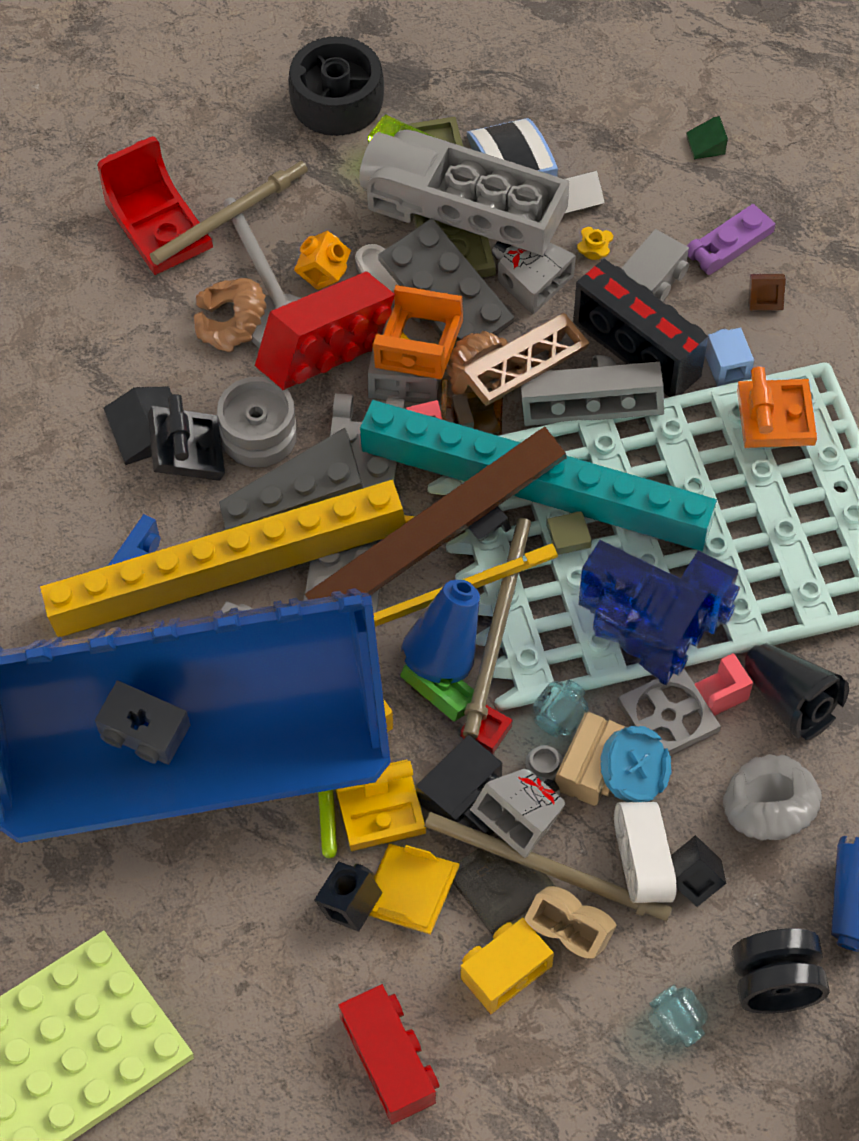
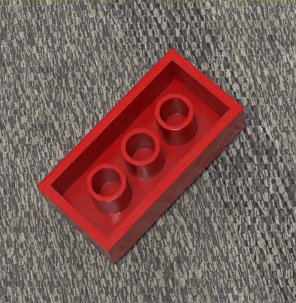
(323, 330)

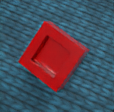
(492, 729)

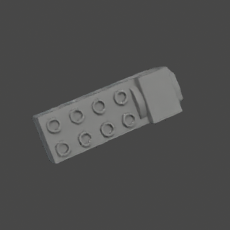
(462, 189)

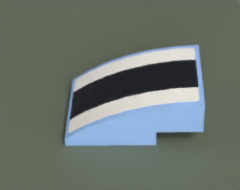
(515, 142)

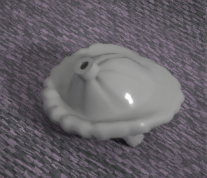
(772, 798)

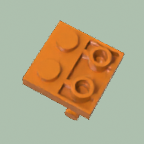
(776, 412)

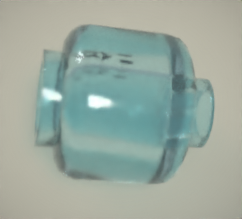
(560, 708)
(678, 1016)

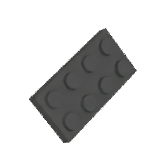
(433, 263)

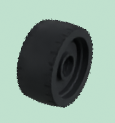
(336, 85)

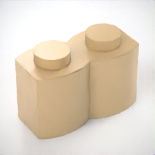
(562, 916)

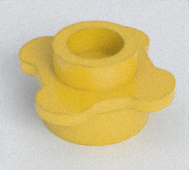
(595, 243)

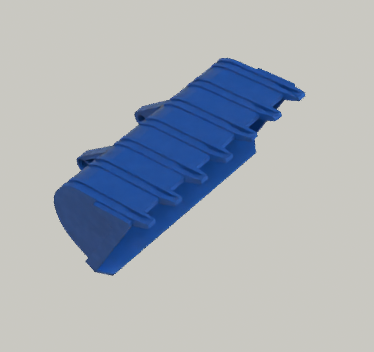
(273, 701)

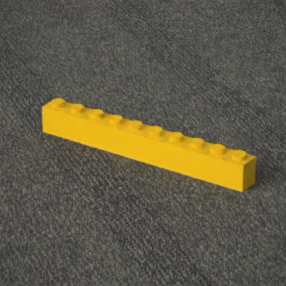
(223, 559)

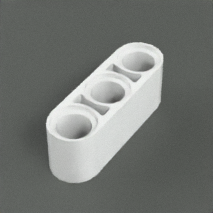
(644, 852)

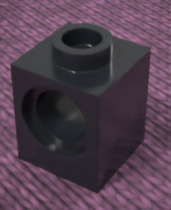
(349, 895)

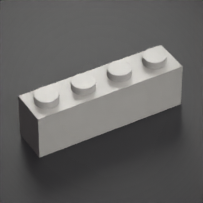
(594, 394)

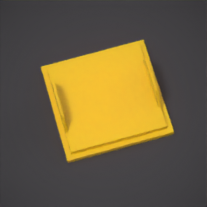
(412, 887)

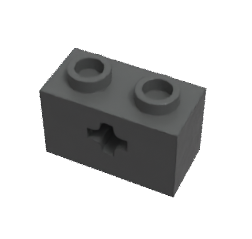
(133, 707)

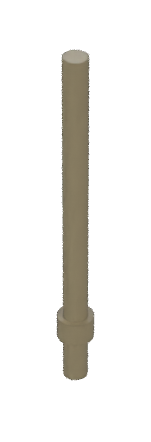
(276, 183)

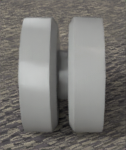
(257, 422)

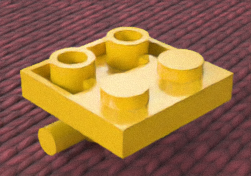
(382, 809)

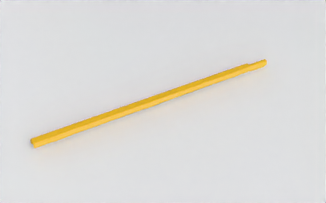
(488, 576)

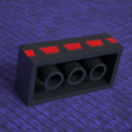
(639, 326)

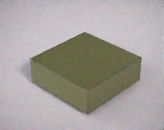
(569, 533)

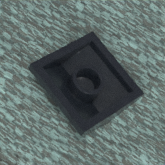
(130, 420)

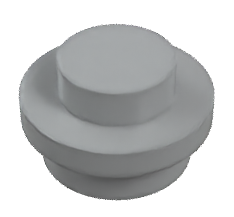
(544, 762)

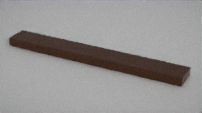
(446, 517)

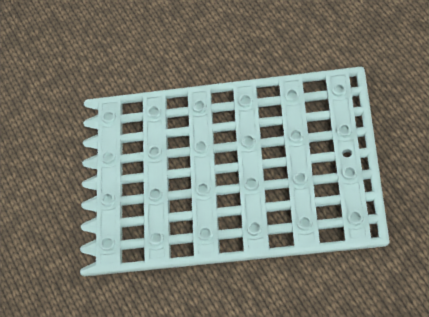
(682, 463)

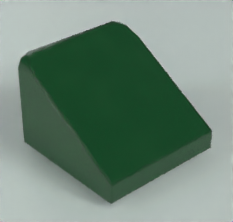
(708, 139)

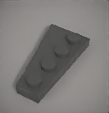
(308, 478)

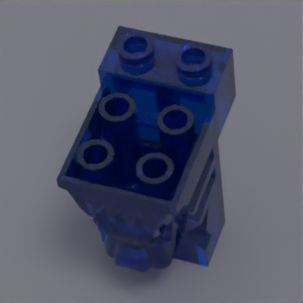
(653, 610)

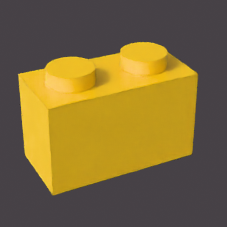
(506, 964)

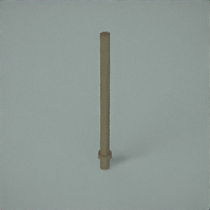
(476, 709)
(545, 866)

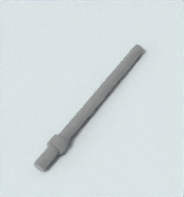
(258, 258)

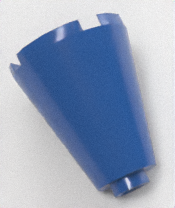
(445, 634)
(846, 895)

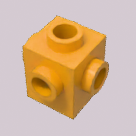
(322, 260)

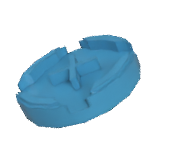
(635, 764)

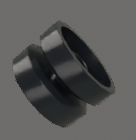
(780, 971)

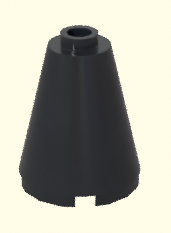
(796, 689)

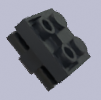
(185, 441)

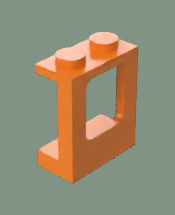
(414, 356)

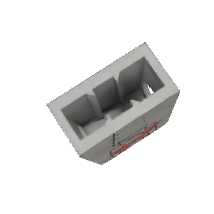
(531, 276)
(519, 808)

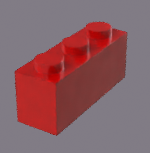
(389, 1053)

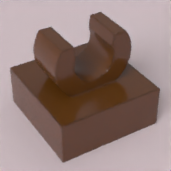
(766, 292)

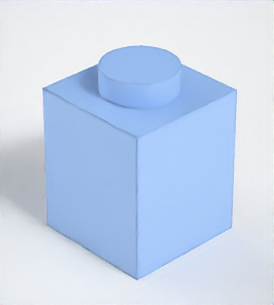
(729, 356)

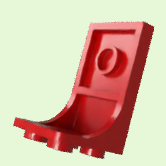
(148, 203)

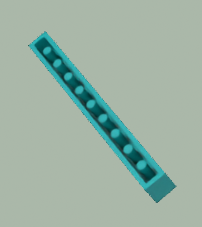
(569, 486)

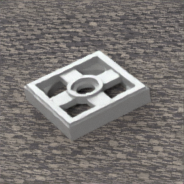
(695, 702)

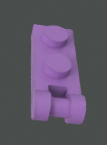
(731, 239)

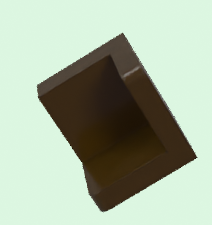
(472, 413)

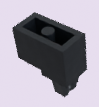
(457, 782)

